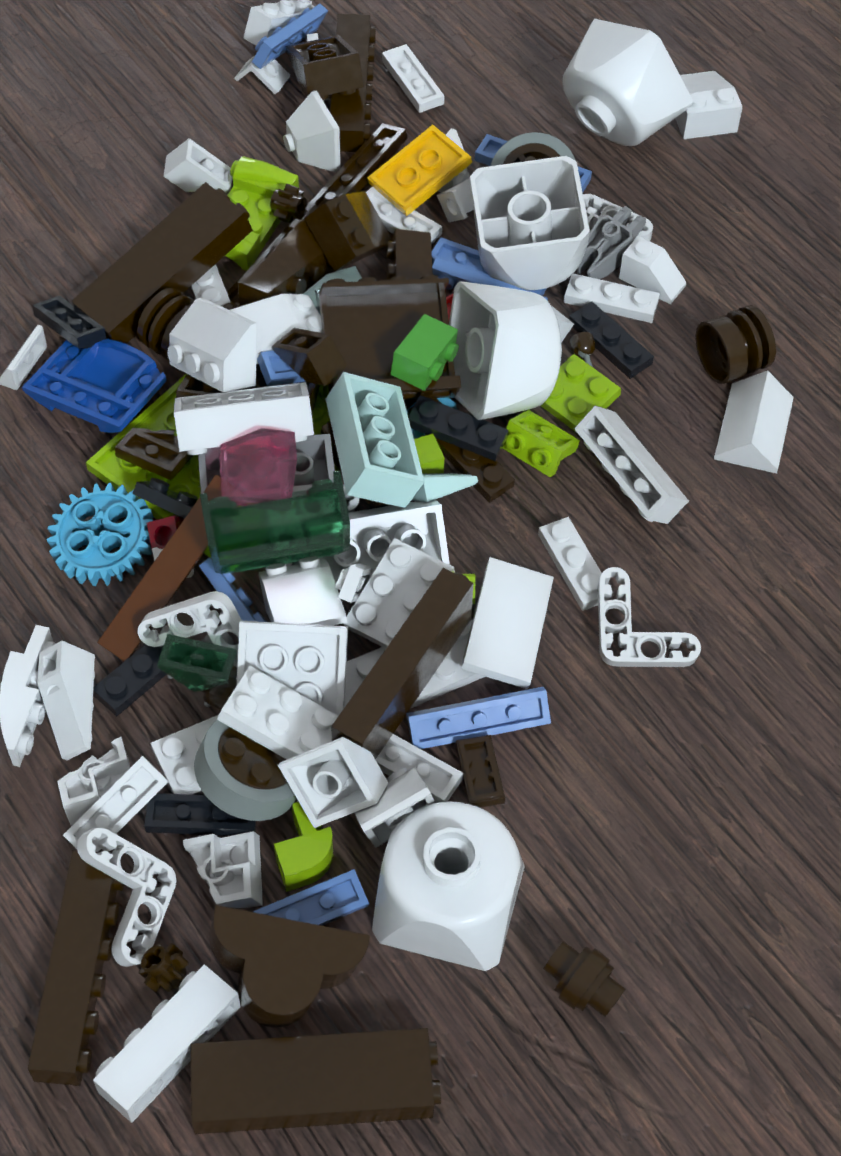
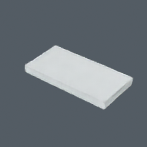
(508, 623)

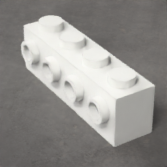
(631, 465)

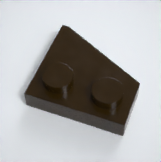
(153, 451)

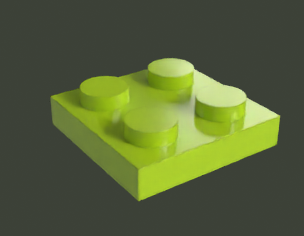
(578, 391)

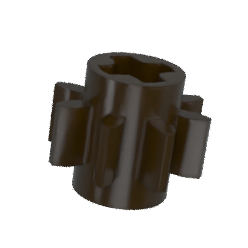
(288, 203)
(163, 967)

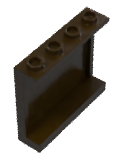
(374, 318)

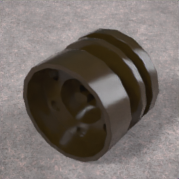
(160, 319)
(735, 344)

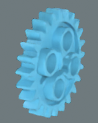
(100, 534)

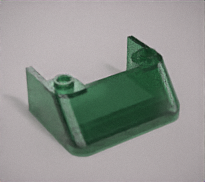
(277, 529)

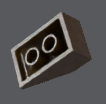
(326, 66)
(348, 229)

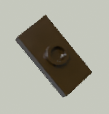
(480, 771)

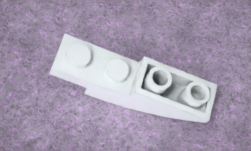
(20, 696)

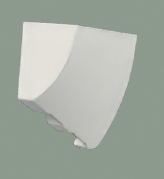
(92, 780)
(229, 867)

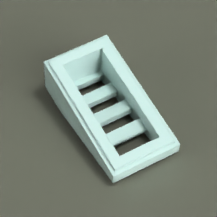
(443, 484)

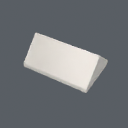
(755, 423)

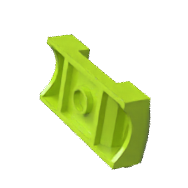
(253, 188)

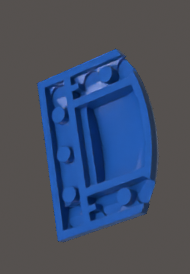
(97, 383)

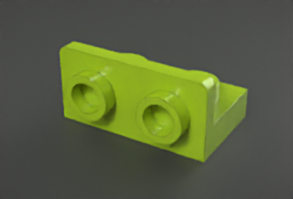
(538, 442)

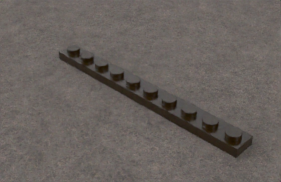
(351, 176)

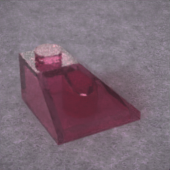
(258, 466)

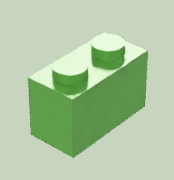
(425, 352)

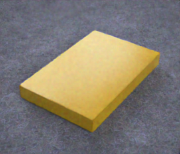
(419, 170)

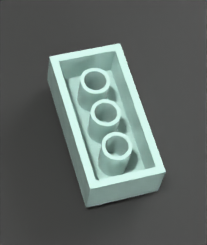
(374, 440)

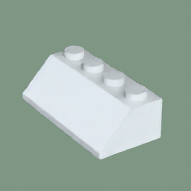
(221, 417)
(375, 529)

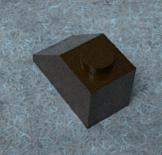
(311, 355)

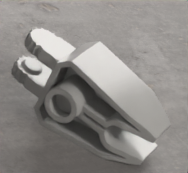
(608, 242)

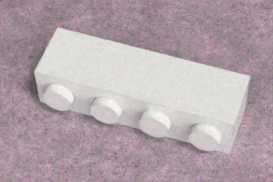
(163, 1045)

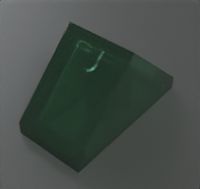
(196, 663)

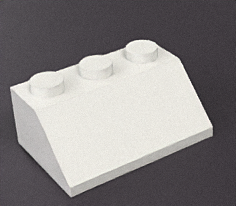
(215, 346)

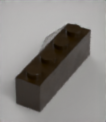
(289, 268)

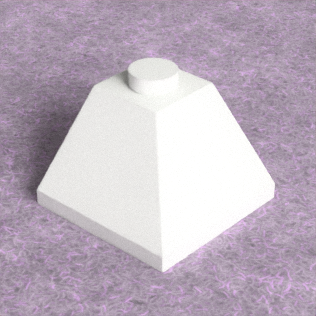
(314, 134)
(334, 780)

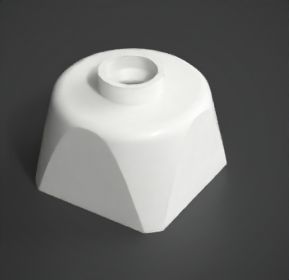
(624, 83)
(530, 221)
(505, 349)
(448, 885)

